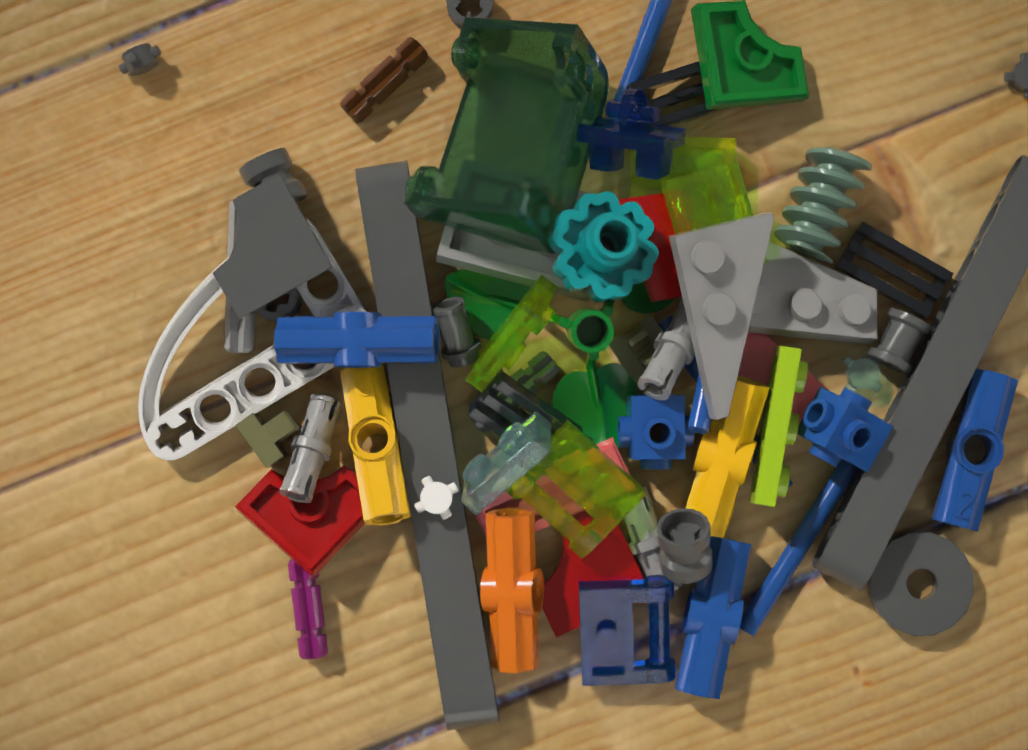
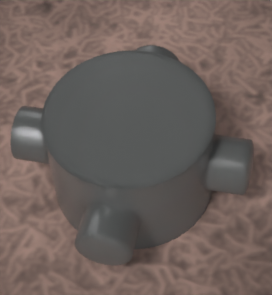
(140, 59)
(1019, 75)

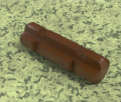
(384, 80)

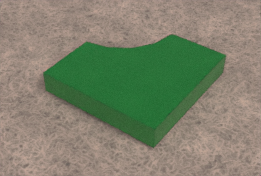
(741, 62)

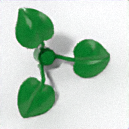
(588, 398)

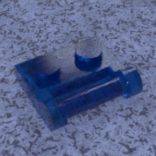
(609, 633)

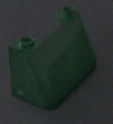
(515, 132)

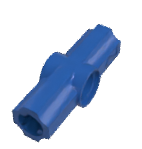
(357, 340)
(966, 484)
(713, 620)

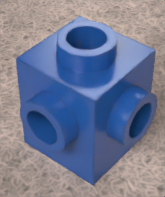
(835, 421)
(635, 427)

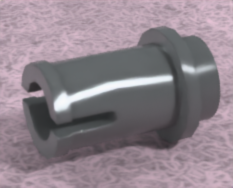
(456, 333)

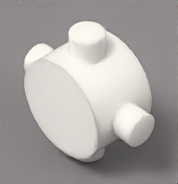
(436, 497)

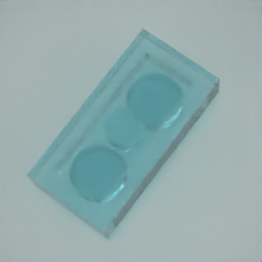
(515, 454)

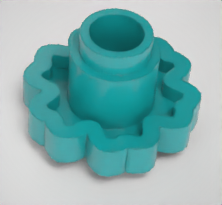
(587, 263)

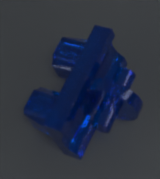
(612, 136)

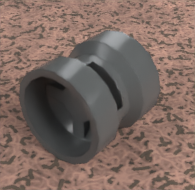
(268, 166)
(684, 545)

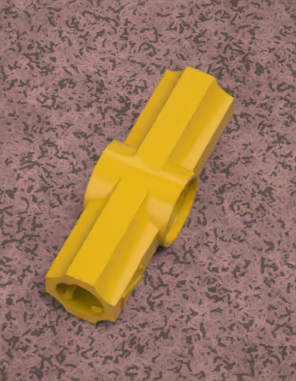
(727, 456)
(379, 473)

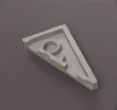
(719, 286)

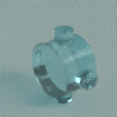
(862, 374)

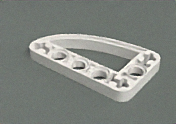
(232, 383)

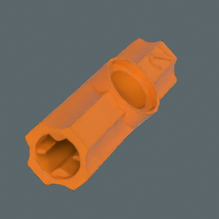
(512, 589)

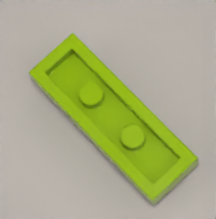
(778, 426)

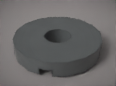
(951, 587)

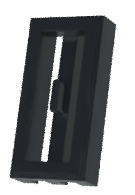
(675, 97)
(932, 291)
(499, 414)

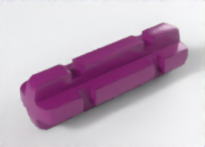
(308, 613)

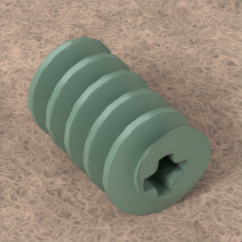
(820, 201)

